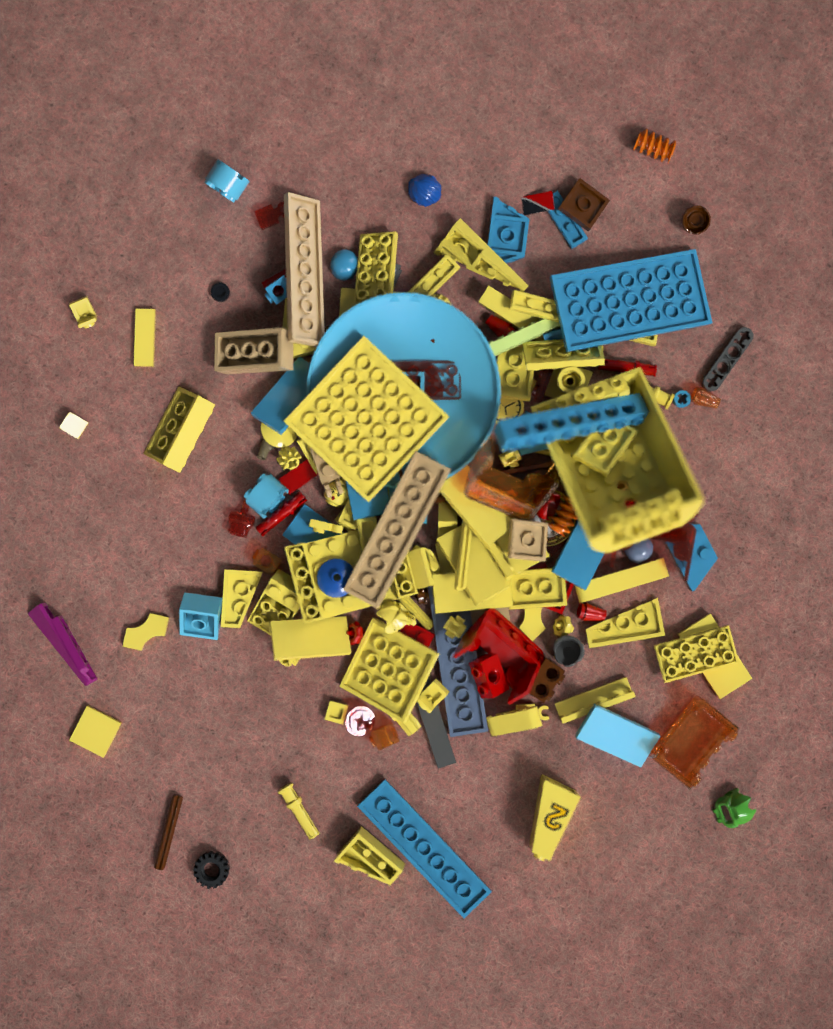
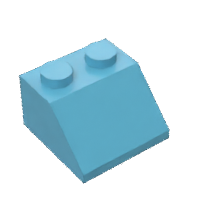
(200, 616)

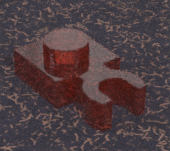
(268, 216)

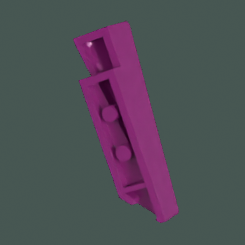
(63, 641)

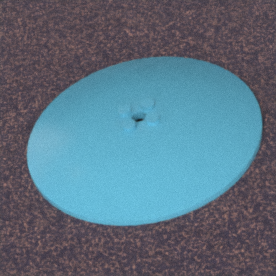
(402, 331)

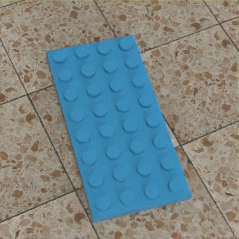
(630, 300)

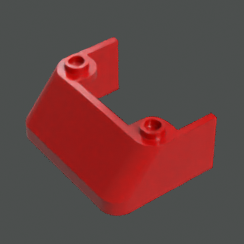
(515, 650)

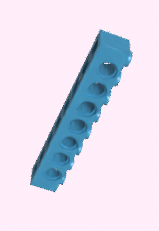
(570, 422)

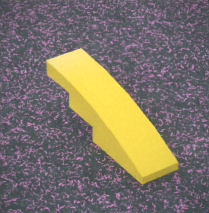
(500, 304)

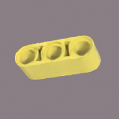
(514, 721)

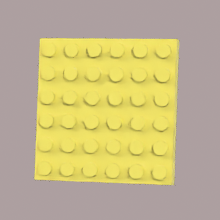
(366, 419)

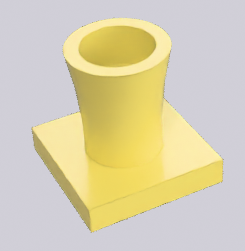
(558, 386)

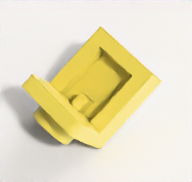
(83, 312)
(432, 696)

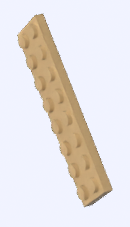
(304, 269)
(397, 529)

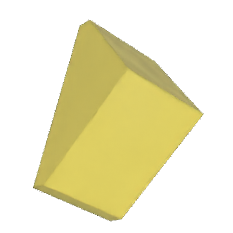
(446, 519)

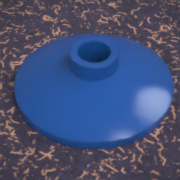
(325, 577)

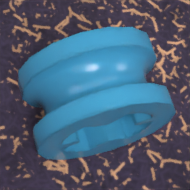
(687, 399)

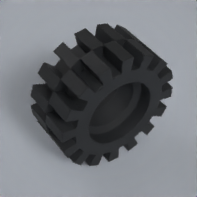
(206, 880)

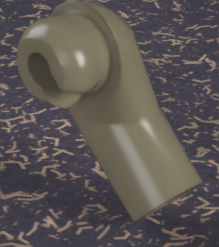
(264, 449)

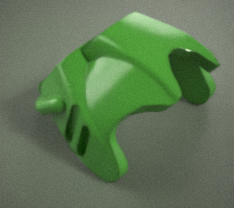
(737, 806)

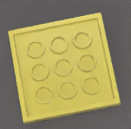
(389, 670)

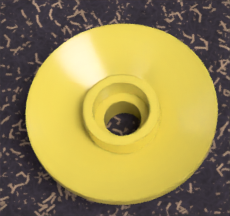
(276, 439)

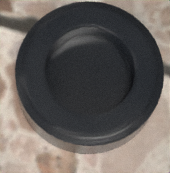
(220, 292)

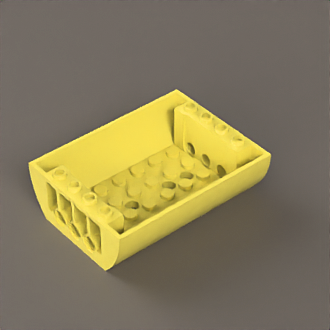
(649, 466)

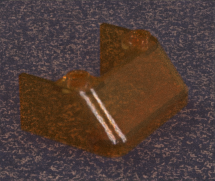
(505, 492)

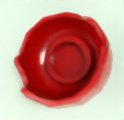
(549, 507)

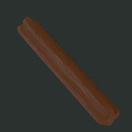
(168, 832)

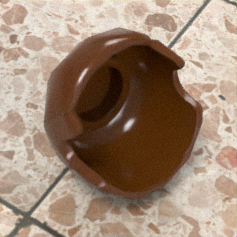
(699, 217)

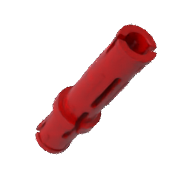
(624, 366)
(284, 511)

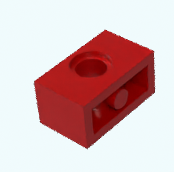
(489, 675)

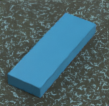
(569, 229)

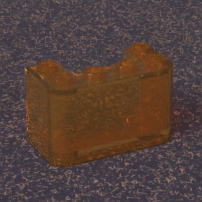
(693, 740)

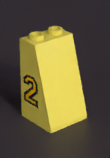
(552, 814)

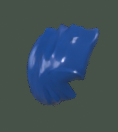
(424, 190)

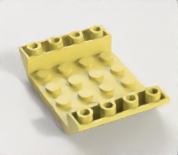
(309, 557)

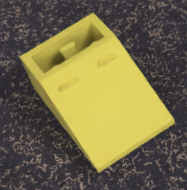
(276, 603)

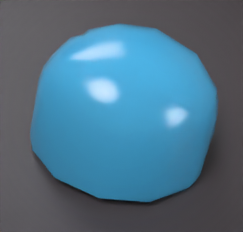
(344, 264)

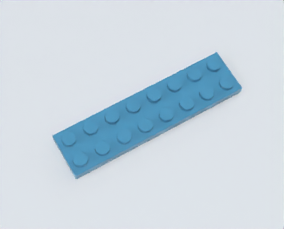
(424, 848)

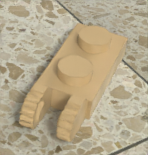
(326, 474)

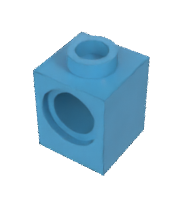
(269, 294)

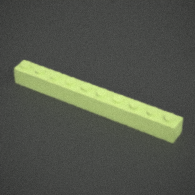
(522, 336)

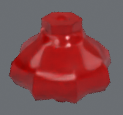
(355, 633)

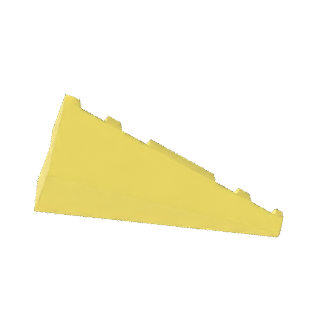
(469, 249)

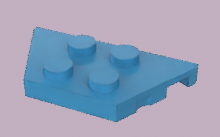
(507, 232)
(702, 558)

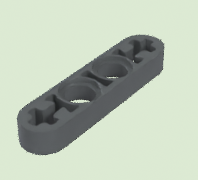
(727, 359)

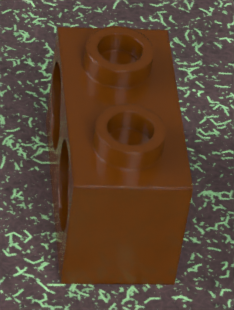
(549, 683)

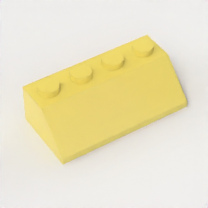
(179, 429)

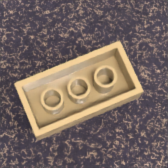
(253, 351)

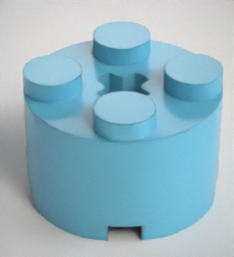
(227, 180)
(266, 495)

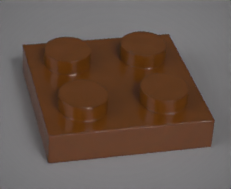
(583, 204)

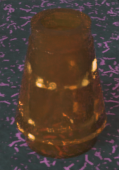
(704, 398)

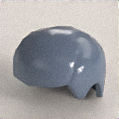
(640, 551)

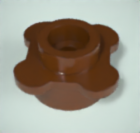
(422, 596)

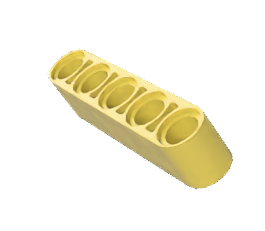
(623, 580)

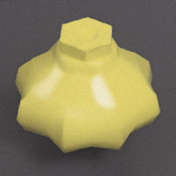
(563, 626)

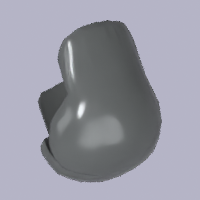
(568, 650)

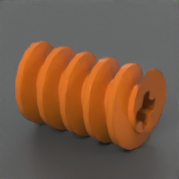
(655, 145)
(564, 517)

